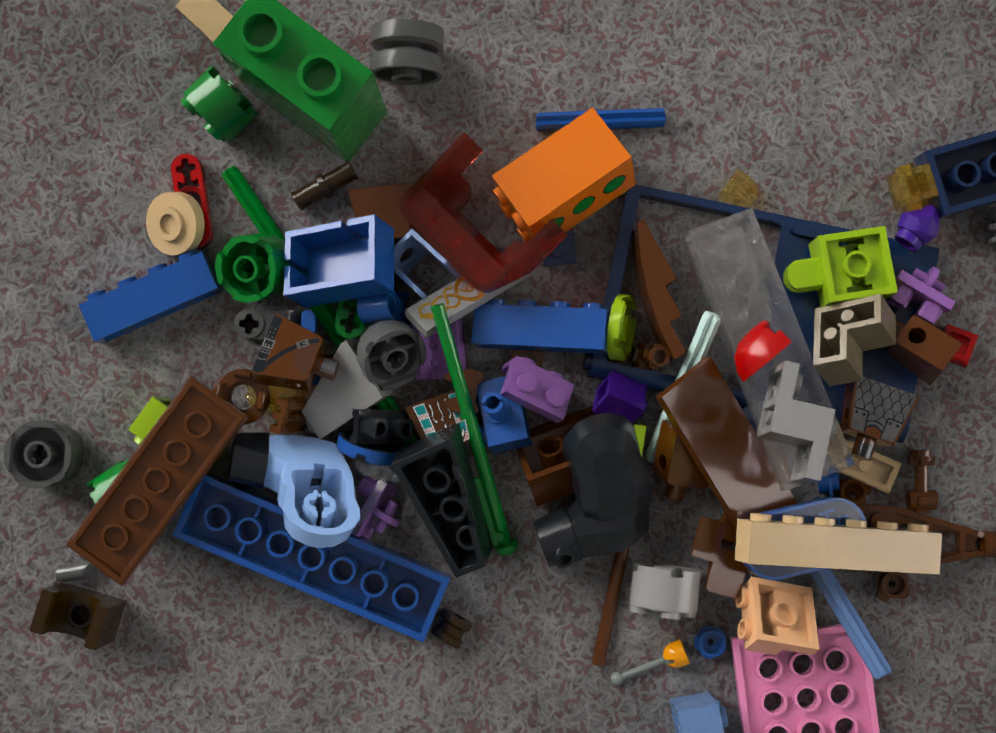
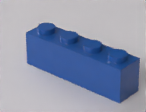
(150, 297)
(541, 327)

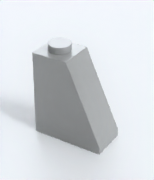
(333, 401)

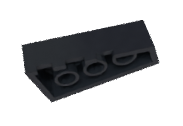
(446, 497)

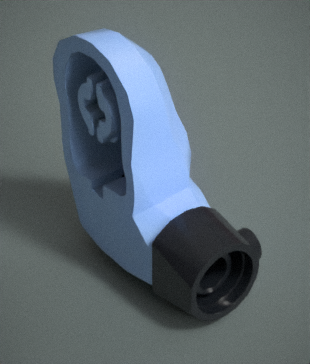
(310, 482)

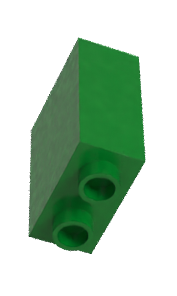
(302, 75)

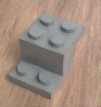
(797, 424)

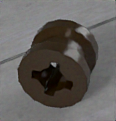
(451, 628)

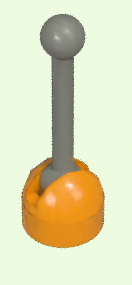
(673, 655)

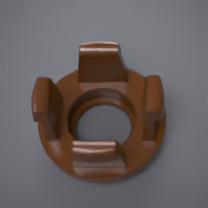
(244, 377)

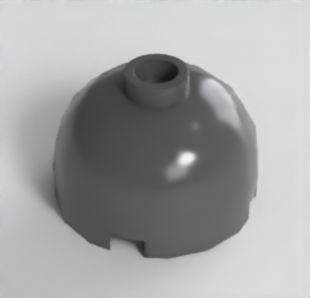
(390, 353)

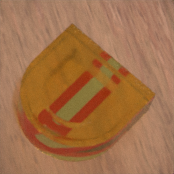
(739, 190)

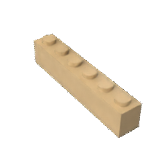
(838, 546)

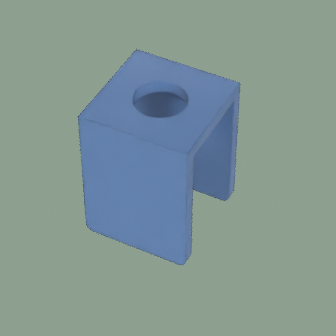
(420, 250)

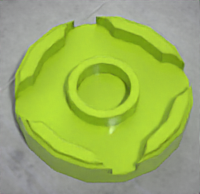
(621, 327)

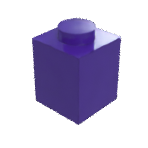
(621, 396)

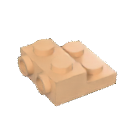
(777, 617)

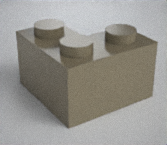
(845, 332)

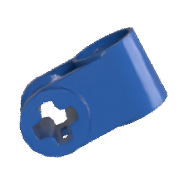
(383, 307)

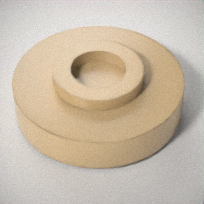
(175, 223)

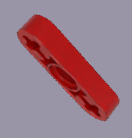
(196, 176)

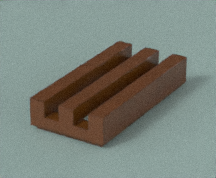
(286, 412)

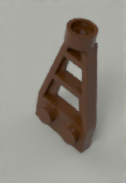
(964, 539)

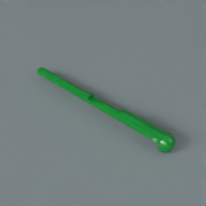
(485, 483)

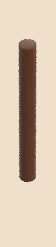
(610, 607)

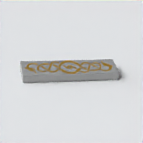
(458, 300)

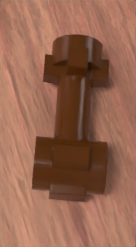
(650, 356)
(921, 499)

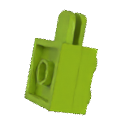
(845, 271)

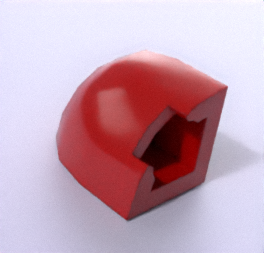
(758, 349)

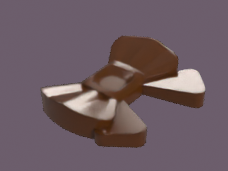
(473, 379)

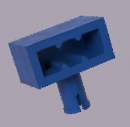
(503, 420)

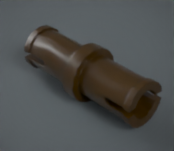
(324, 185)

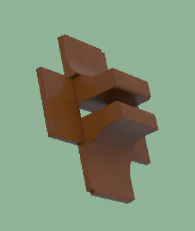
(724, 572)

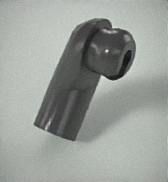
(74, 571)

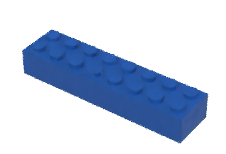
(349, 575)

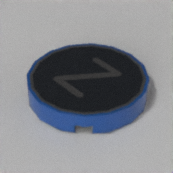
(375, 453)

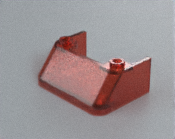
(435, 208)

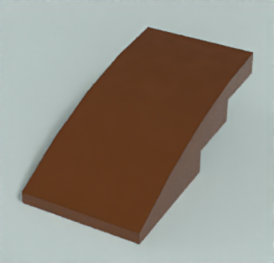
(653, 277)

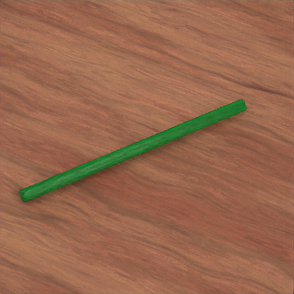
(265, 224)

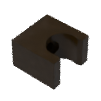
(59, 613)

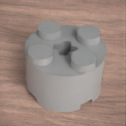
(665, 589)

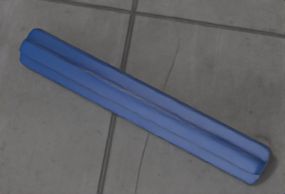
(613, 118)

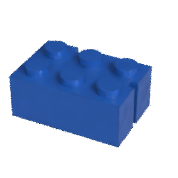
(339, 261)

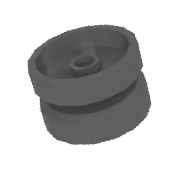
(407, 51)

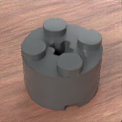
(24, 457)

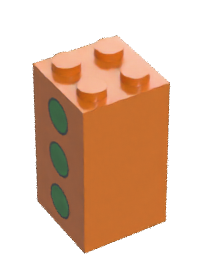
(564, 177)

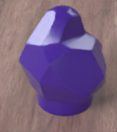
(918, 227)

